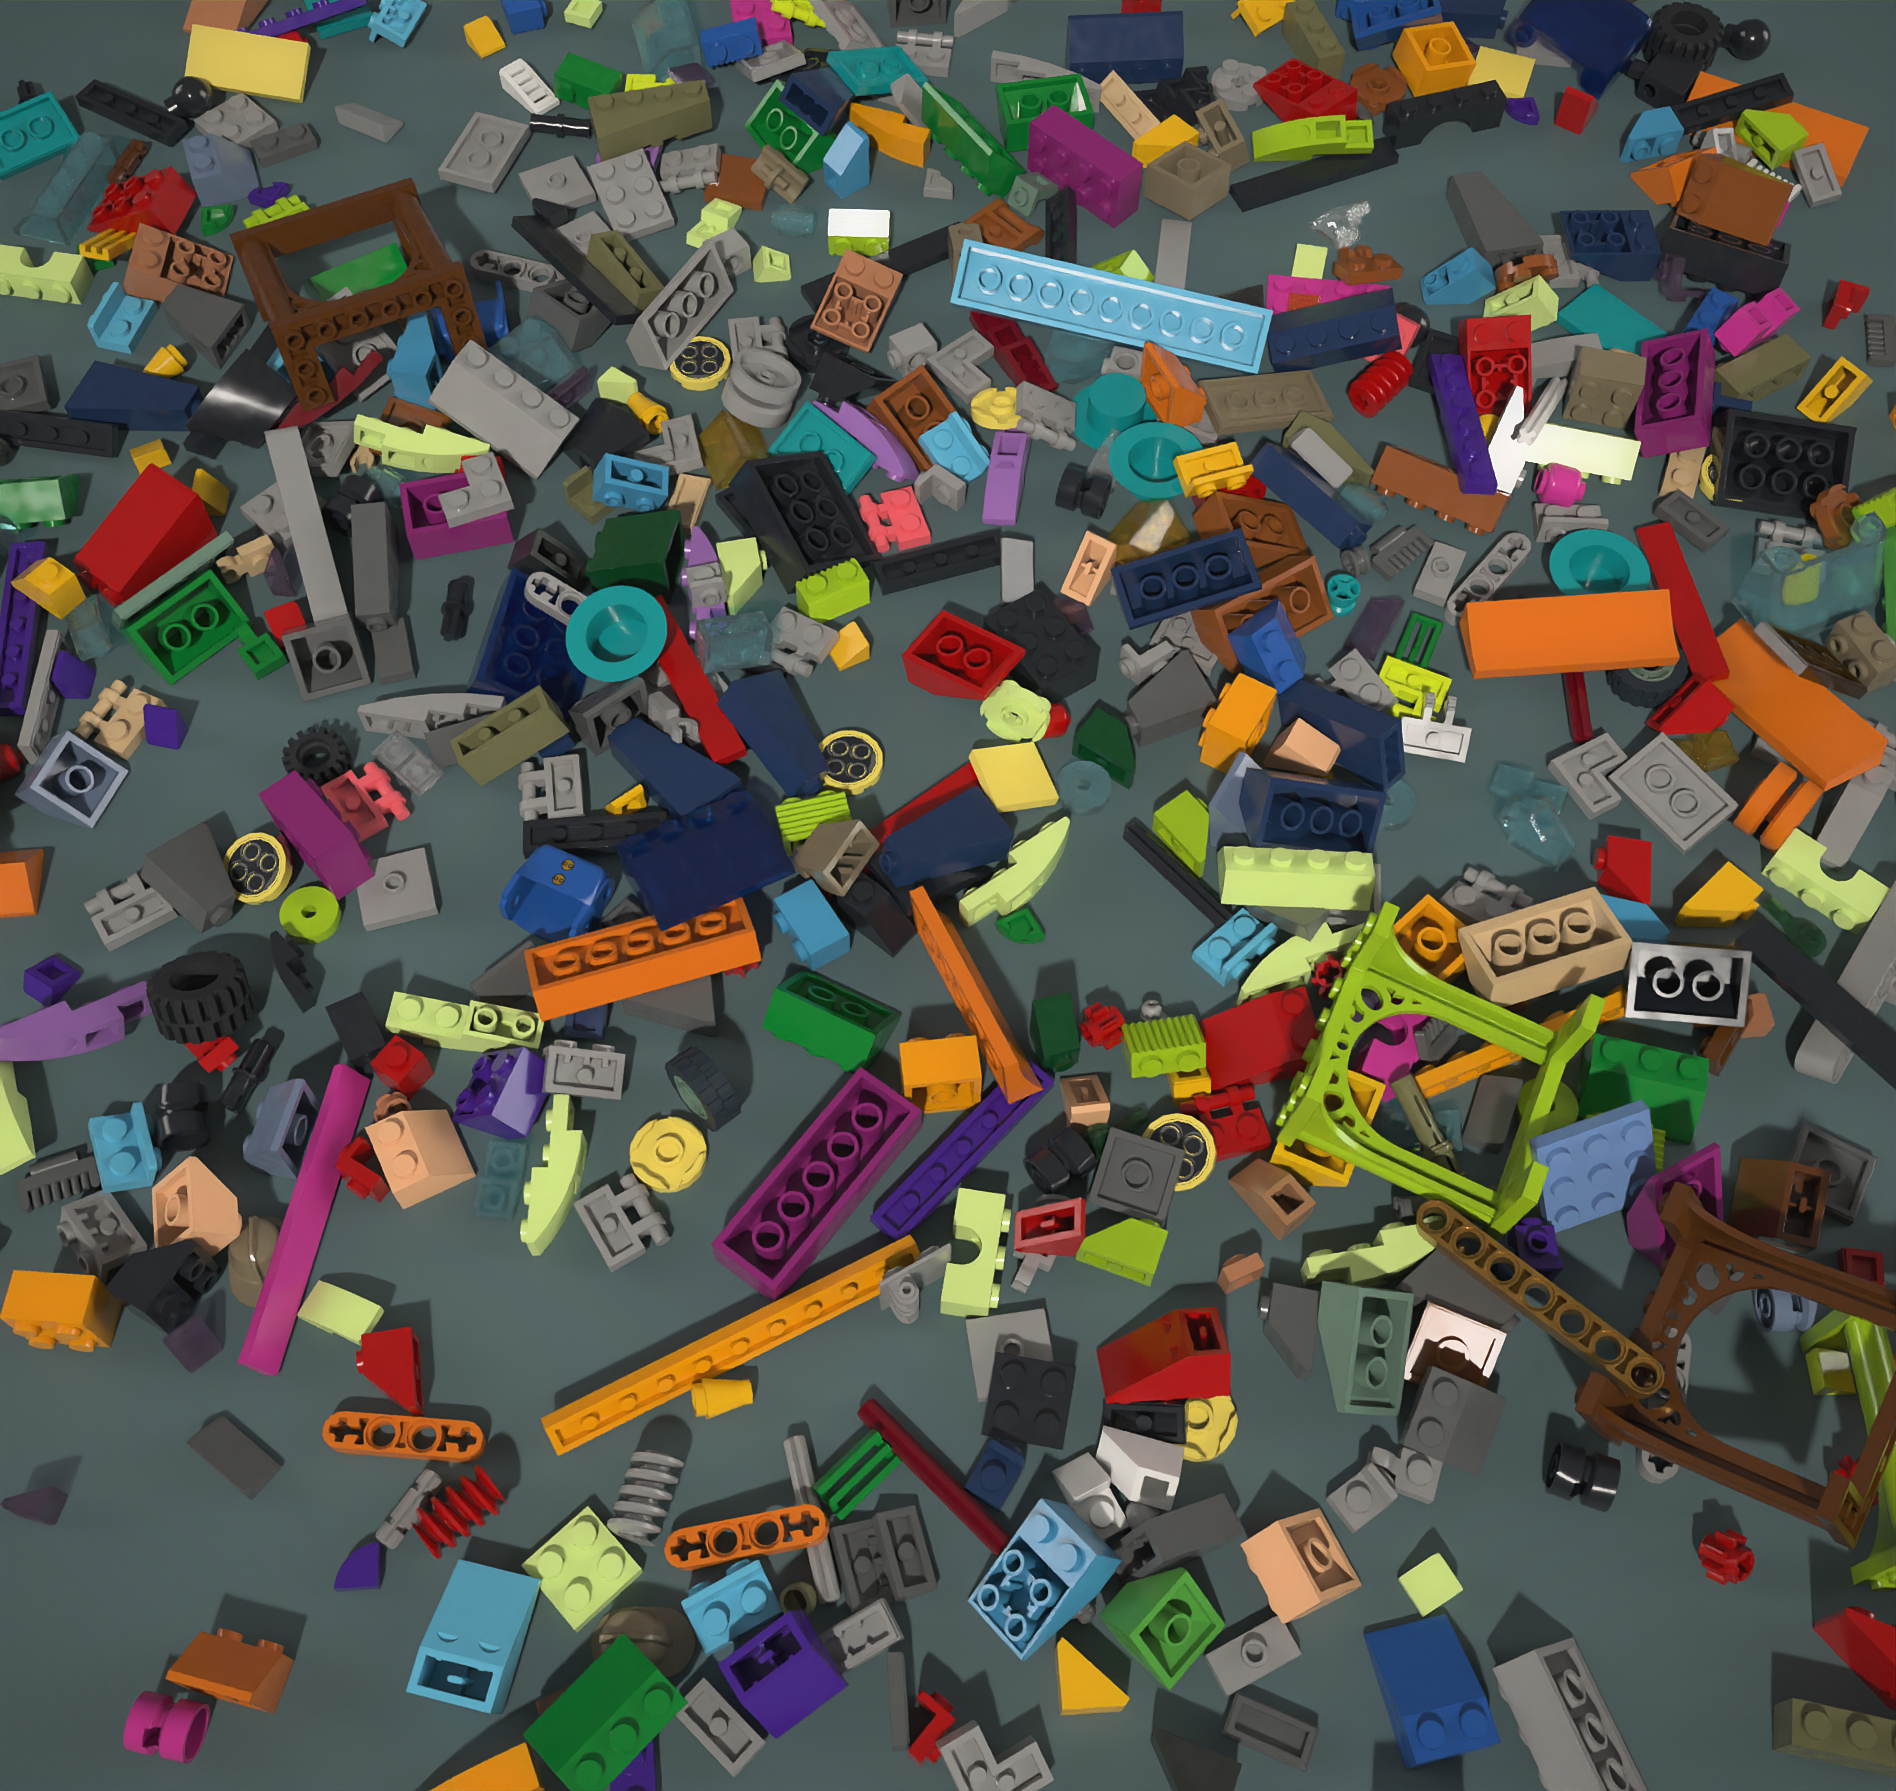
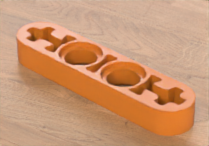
(405, 1431)
(747, 1542)

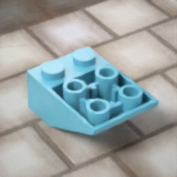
(475, 1638)

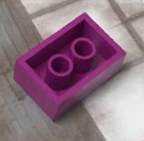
(428, 527)
(318, 833)

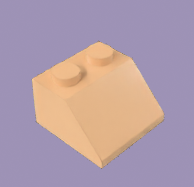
(419, 1154)
(194, 1207)
(1300, 1565)

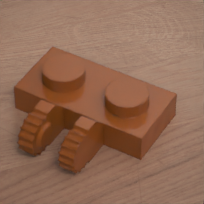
(1362, 268)

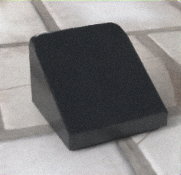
(551, 213)

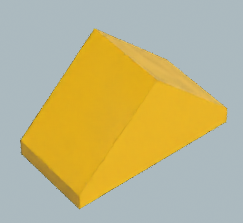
(1083, 1686)

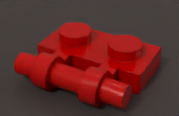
(1233, 1134)

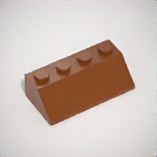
(1437, 487)
(1292, 581)

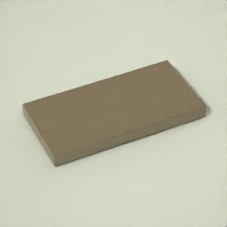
(1262, 401)

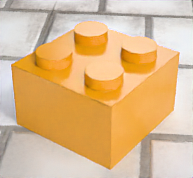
(1433, 58)
(1236, 722)
(1431, 939)
(941, 1073)
(61, 1310)

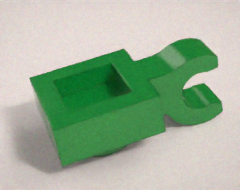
(258, 653)

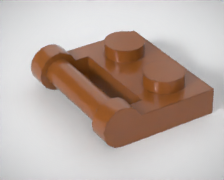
(1000, 233)

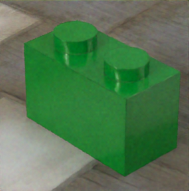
(583, 78)

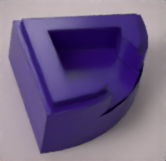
(1523, 110)
(267, 196)
(361, 1569)

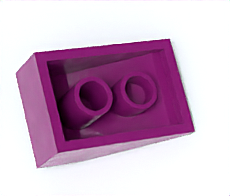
(1698, 1171)

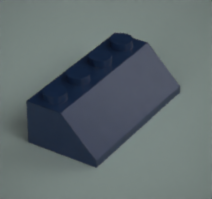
(1132, 44)
(1334, 332)
(1185, 579)
(1309, 812)

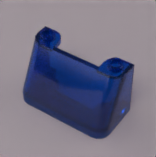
(1594, 33)

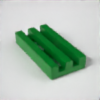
(1426, 623)
(869, 1483)

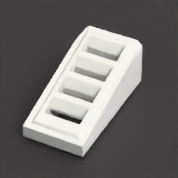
(521, 80)

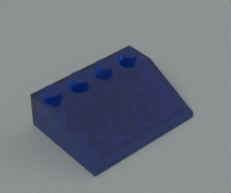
(525, 649)
(703, 859)

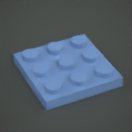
(1595, 1165)

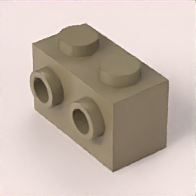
(1222, 134)
(1863, 650)

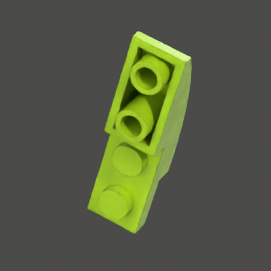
(1312, 136)

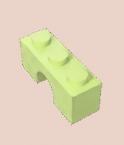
(61, 279)
(1799, 872)
(970, 1287)

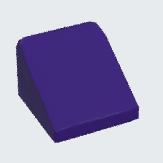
(73, 677)
(164, 726)
(49, 980)

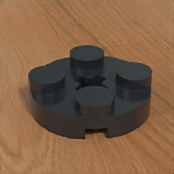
(804, 351)

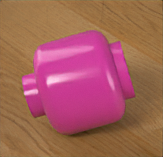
(1559, 485)

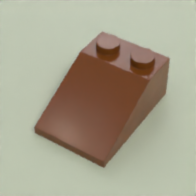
(1734, 198)
(911, 410)
(1266, 525)

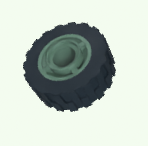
(1648, 685)
(703, 1088)

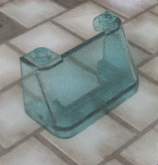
(1816, 592)

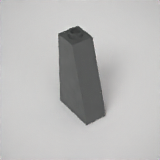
(1490, 221)
(375, 566)

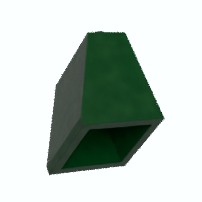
(639, 553)

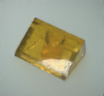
(727, 445)
(1147, 532)

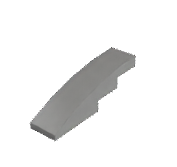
(1014, 68)
(1173, 253)
(1558, 355)
(426, 712)

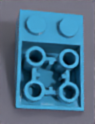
(416, 363)
(1043, 1577)

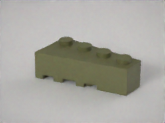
(648, 117)

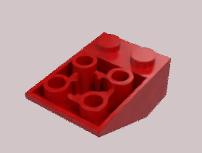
(1304, 92)
(153, 199)
(1496, 359)
(1168, 1359)
(1865, 1647)

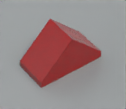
(1576, 110)
(1051, 1228)

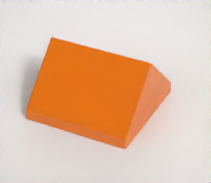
(20, 882)

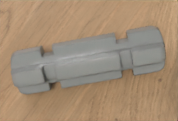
(405, 1512)

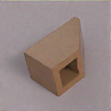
(1273, 1197)

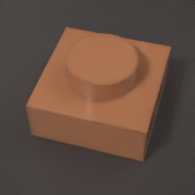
(1240, 1271)

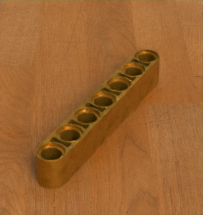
(1548, 1316)

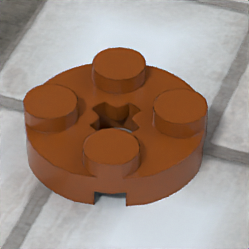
(1378, 86)
(1532, 265)
(1835, 515)

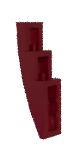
(1013, 352)
(340, 385)

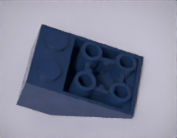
(1613, 242)

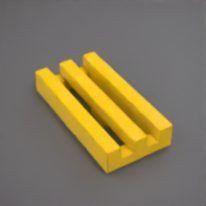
(109, 242)

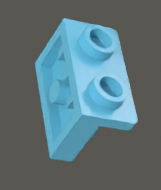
(396, 20)
(121, 320)
(956, 449)
(1234, 947)
(125, 1149)
(731, 1606)

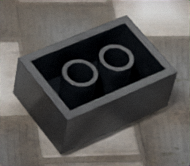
(1056, 655)

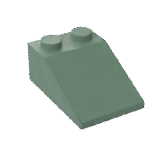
(1365, 1345)

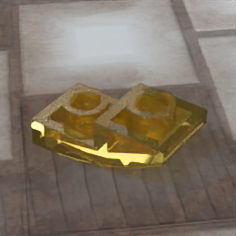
(1710, 750)

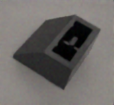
(165, 1283)

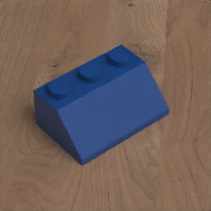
(1384, 20)

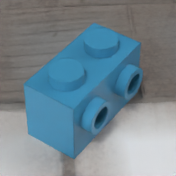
(630, 483)
(811, 925)

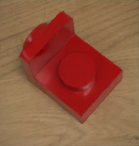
(1845, 299)

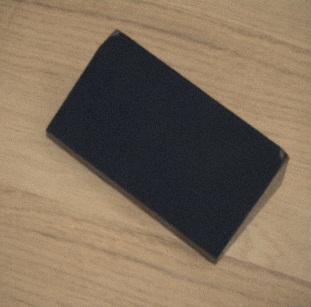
(1153, 1419)

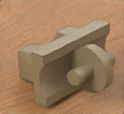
(779, 174)

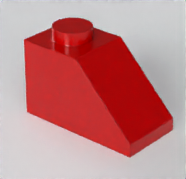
(1692, 709)
(1624, 868)
(394, 1366)

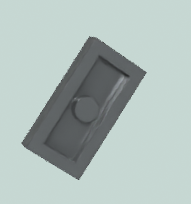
(284, 144)
(1691, 520)

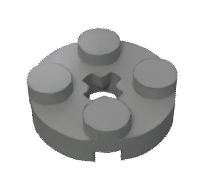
(1237, 74)

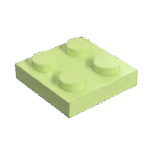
(582, 1568)

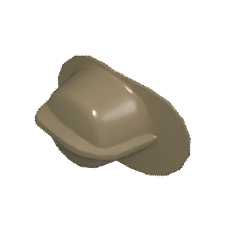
(251, 1257)
(656, 1631)

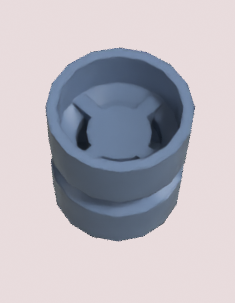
(1783, 1311)

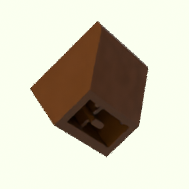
(1780, 1203)

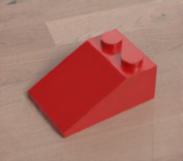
(959, 659)
(1259, 1040)

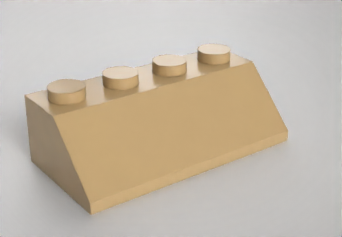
(1544, 948)

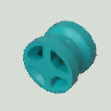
(1343, 594)

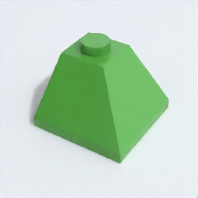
(1163, 1623)

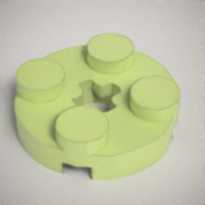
(1032, 713)

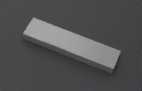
(42, 700)

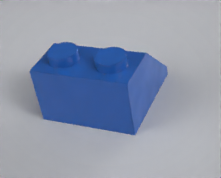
(1269, 648)

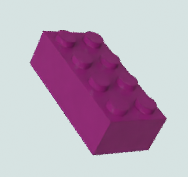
(1077, 157)
(1676, 394)

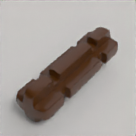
(127, 162)

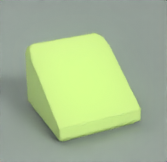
(1309, 261)
(771, 266)
(616, 386)
(1430, 1584)

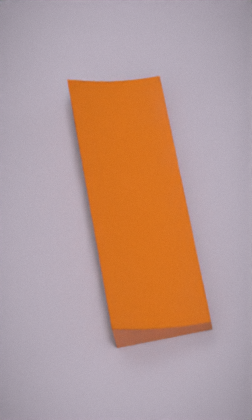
(1840, 136)
(1569, 634)
(1795, 714)
(638, 959)
(973, 1000)

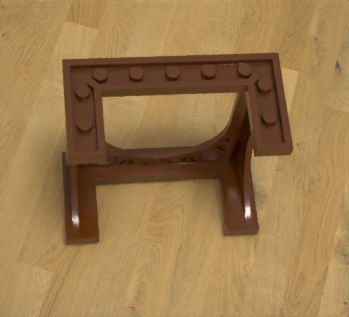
(426, 283)
(1621, 1417)

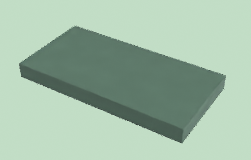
(164, 585)

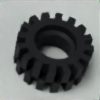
(313, 744)

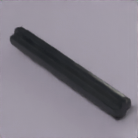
(1177, 875)

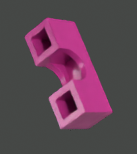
(1756, 322)
(1389, 1062)

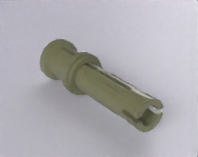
(1434, 1146)

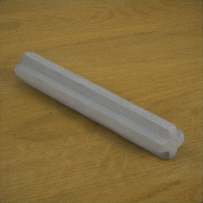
(819, 1555)

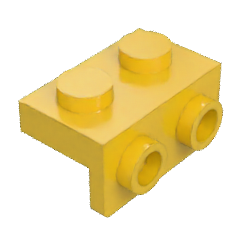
(1260, 14)
(1211, 470)

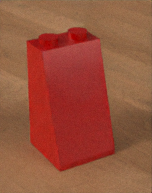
(144, 536)

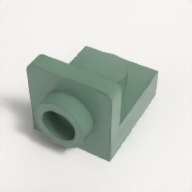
(1028, 190)

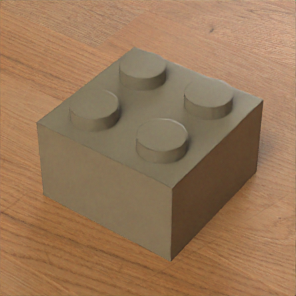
(1187, 180)
(1604, 387)

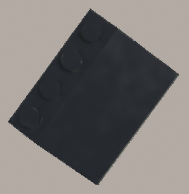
(1726, 258)
(1777, 462)
(801, 516)

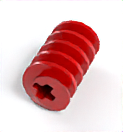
(1380, 383)
(458, 1511)

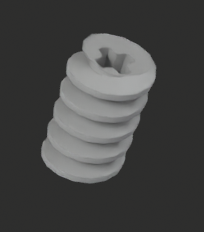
(643, 1496)

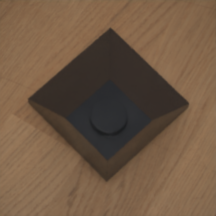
(847, 379)

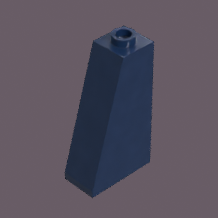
(1475, 17)
(817, 98)
(133, 399)
(1310, 496)
(776, 731)
(1367, 737)
(669, 770)
(947, 840)

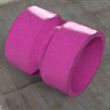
(166, 1727)

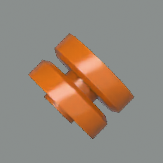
(1773, 803)

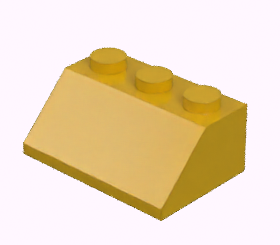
(1316, 1167)

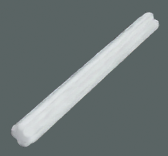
(1542, 411)

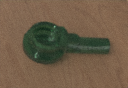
(1804, 937)
(1097, 1133)

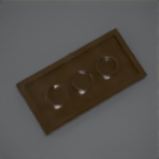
(1810, 660)

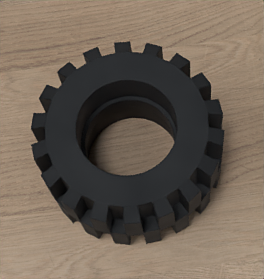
(1685, 32)
(200, 997)

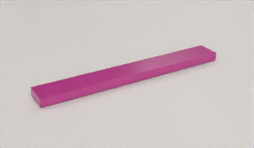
(303, 1223)

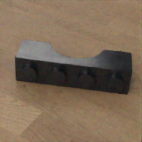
(1413, 118)

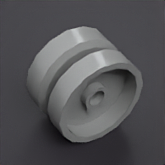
(761, 388)

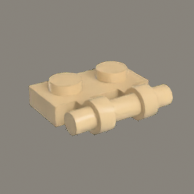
(125, 728)

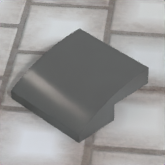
(882, 1559)

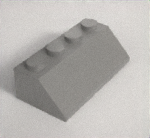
(680, 309)
(503, 409)
(1566, 1721)

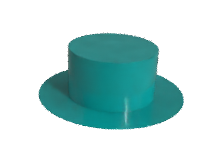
(1108, 404)
(1151, 469)
(1597, 564)
(616, 633)

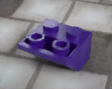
(503, 1093)
(783, 1673)

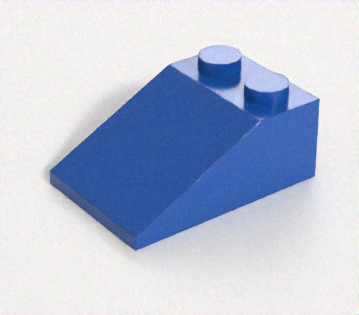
(1430, 1692)

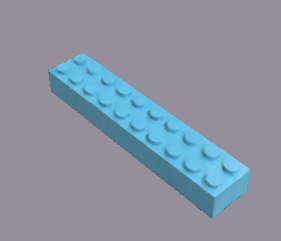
(1110, 307)

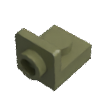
(579, 495)

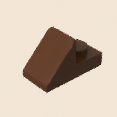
(1721, 1041)

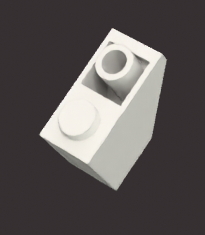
(1141, 1466)

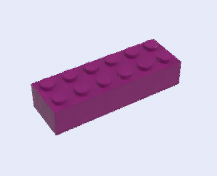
(817, 1185)

